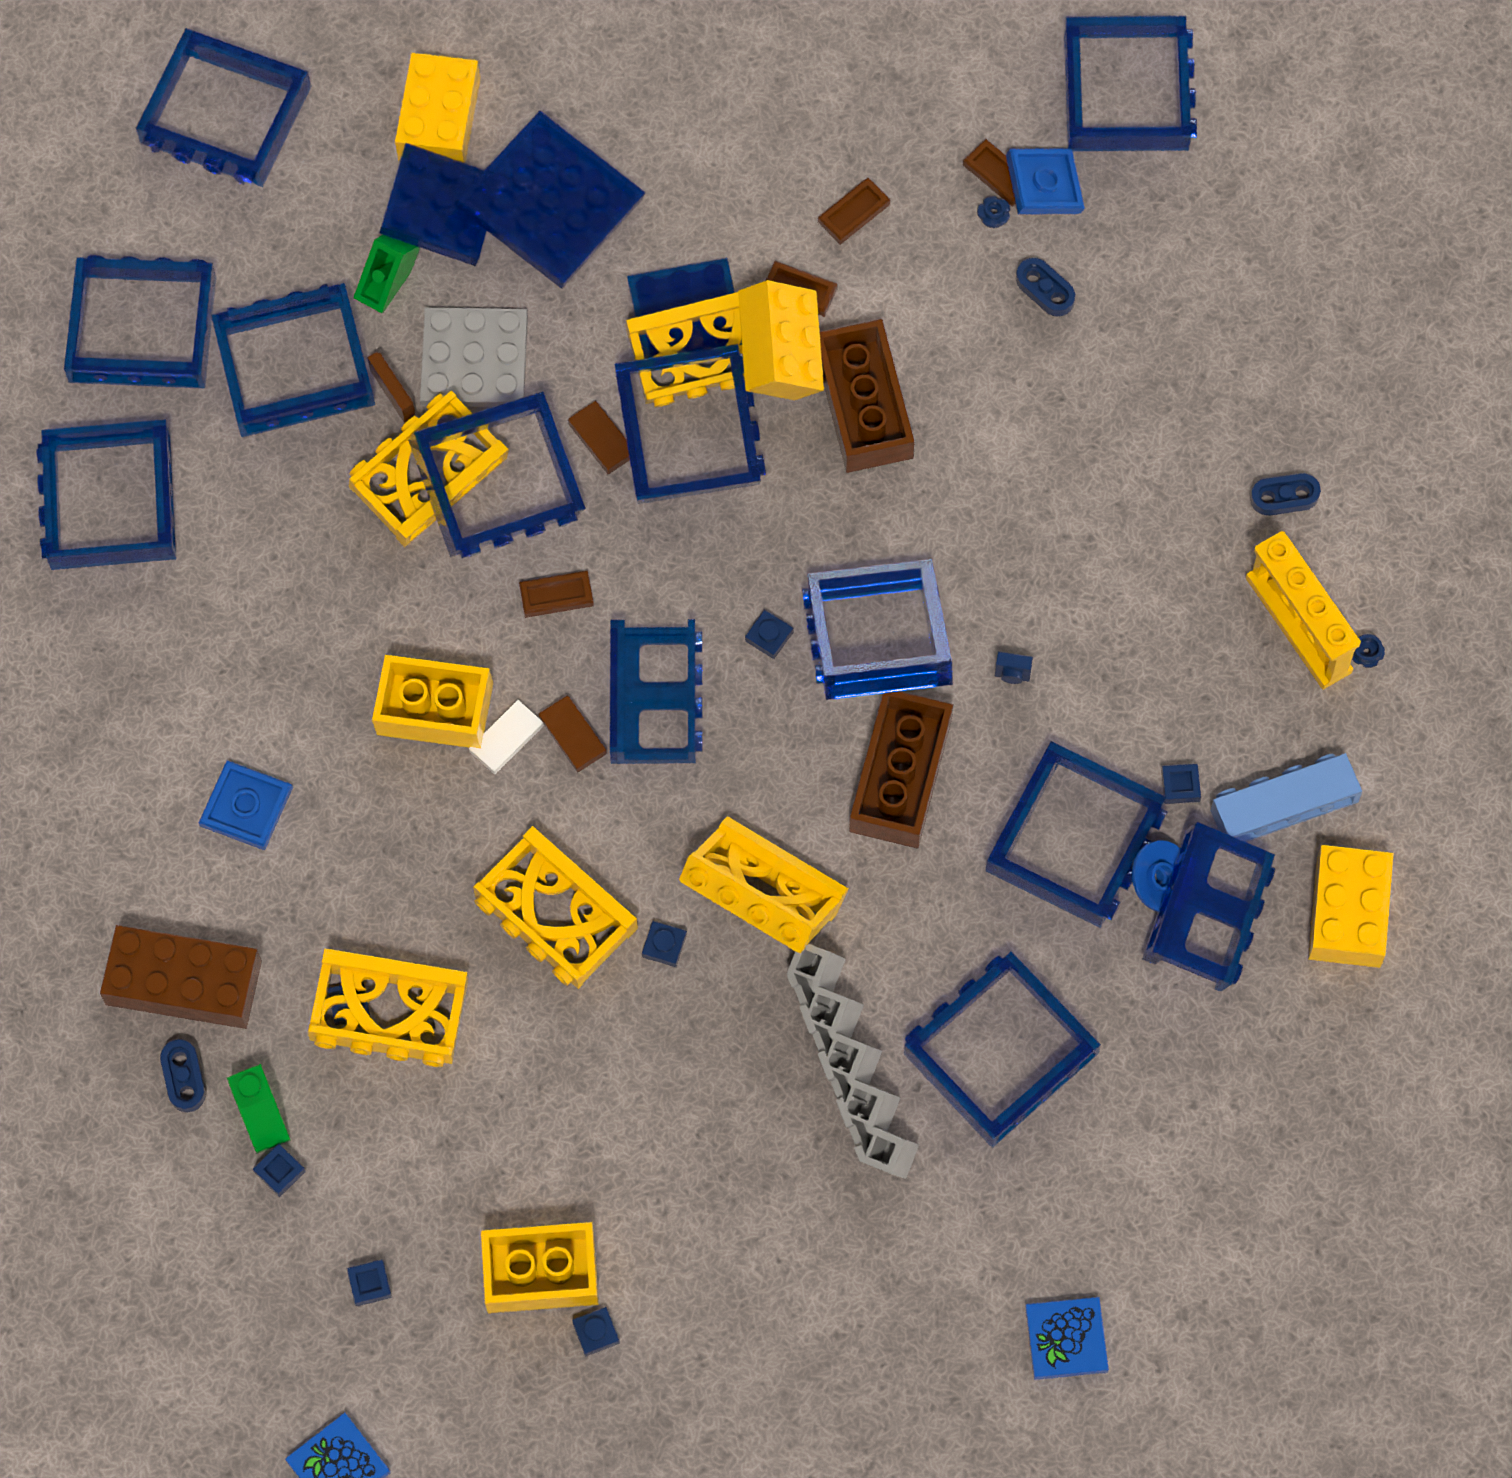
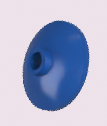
(1153, 859)

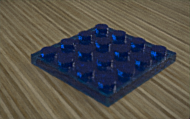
(550, 199)

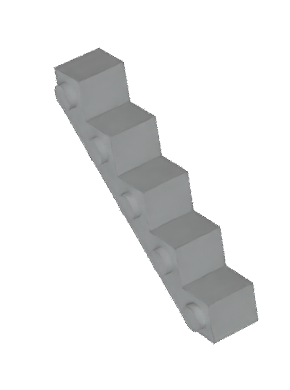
(848, 1062)

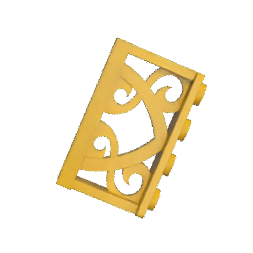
(657, 329)
(420, 514)
(1303, 610)
(749, 854)
(549, 860)
(358, 967)

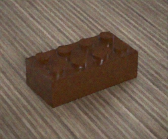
(865, 396)
(901, 768)
(181, 977)

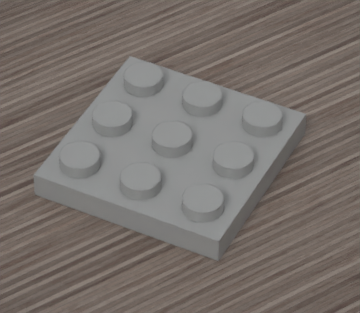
(474, 355)

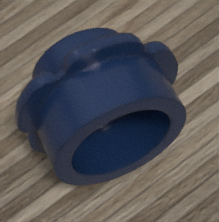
(994, 220)
(1376, 649)

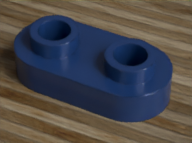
(1046, 288)
(1283, 491)
(182, 1077)

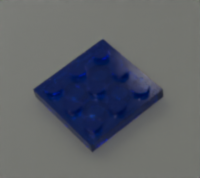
(424, 208)
(679, 287)

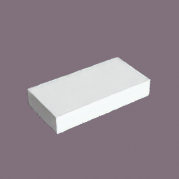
(507, 736)

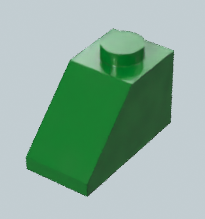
(385, 272)
(258, 1108)

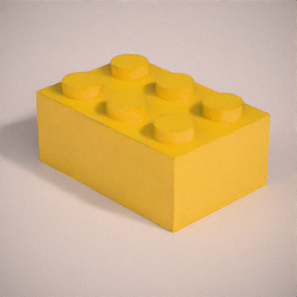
(438, 105)
(780, 340)
(432, 701)
(1351, 906)
(539, 1267)

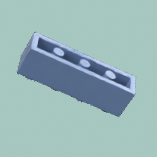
(1287, 798)

